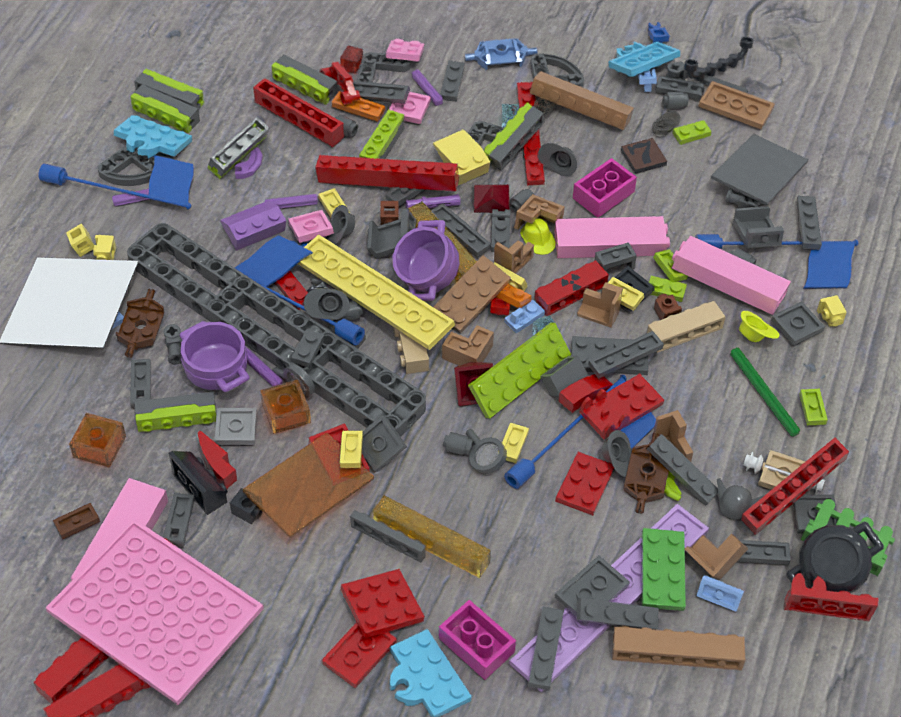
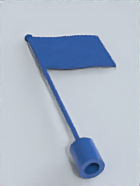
(168, 182)
(276, 260)
(826, 267)
(635, 432)

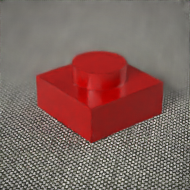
(499, 307)

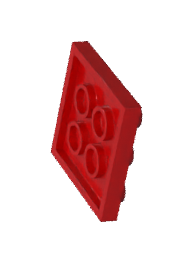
(382, 603)

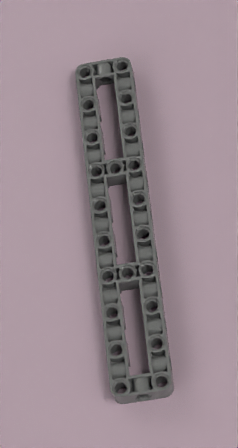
(241, 291)

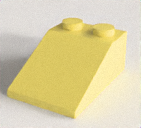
(466, 152)

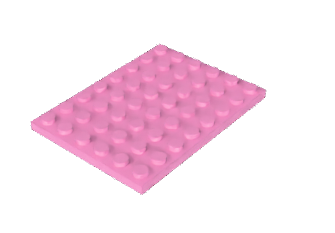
(155, 610)

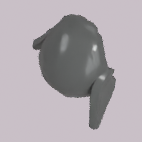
(734, 500)

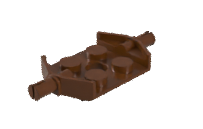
(140, 312)
(642, 485)

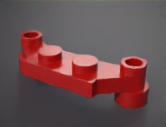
(345, 82)

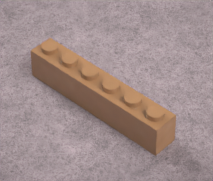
(582, 100)
(678, 648)

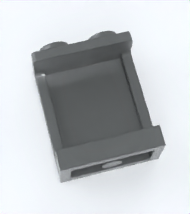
(756, 227)
(385, 237)

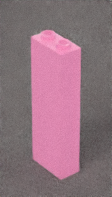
(589, 235)
(730, 274)
(135, 501)

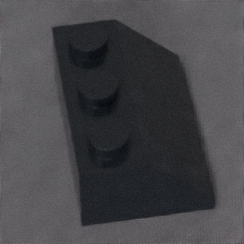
(198, 480)

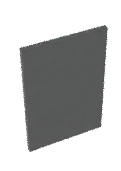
(759, 169)

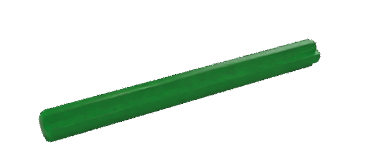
(765, 392)

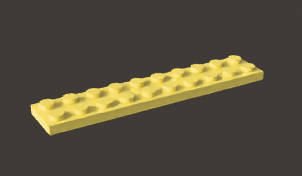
(376, 293)

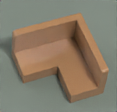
(538, 207)
(514, 257)
(603, 306)
(463, 350)
(673, 428)
(717, 560)

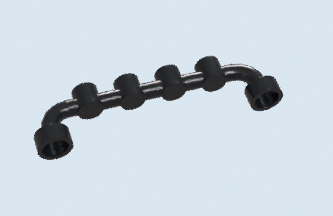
(698, 73)

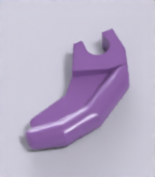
(248, 168)

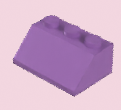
(254, 224)

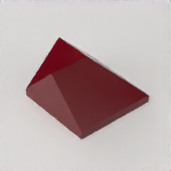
(491, 197)
(465, 375)

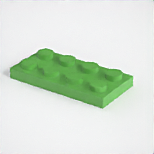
(663, 569)

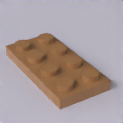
(736, 105)
(472, 293)

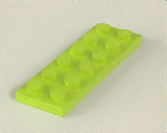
(519, 370)

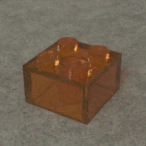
(285, 406)
(97, 440)

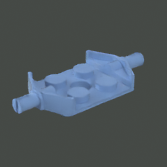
(488, 53)

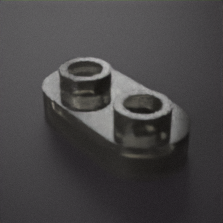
(545, 106)
(666, 123)

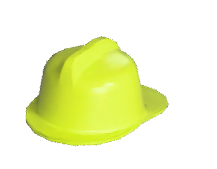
(539, 236)
(755, 328)

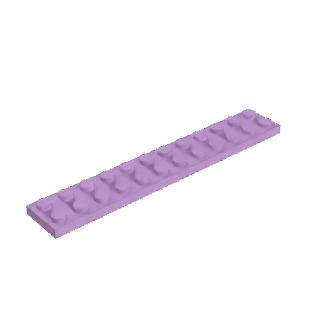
(574, 634)

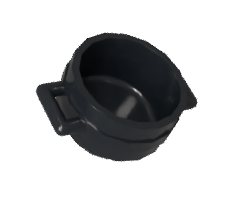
(837, 557)

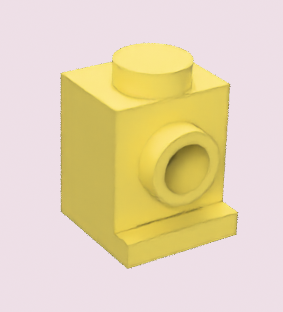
(80, 240)
(104, 247)
(832, 310)

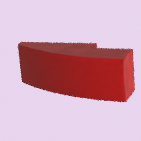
(576, 393)
(217, 460)

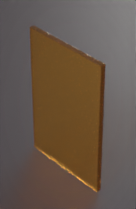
(306, 485)

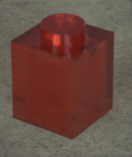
(351, 59)

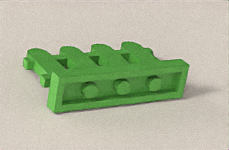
(846, 519)

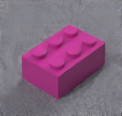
(604, 187)
(477, 639)

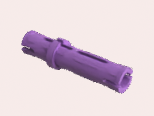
(452, 200)

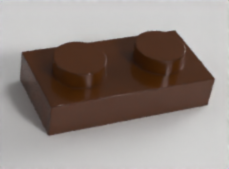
(76, 521)

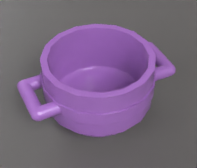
(426, 259)
(214, 356)

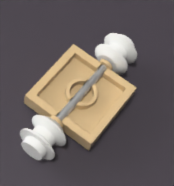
(775, 469)

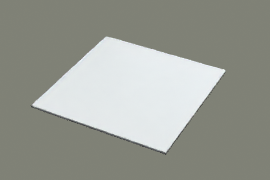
(69, 302)

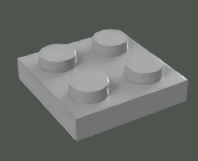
(235, 426)

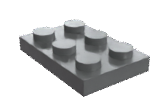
(594, 582)

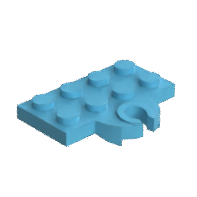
(641, 58)
(151, 137)
(426, 675)

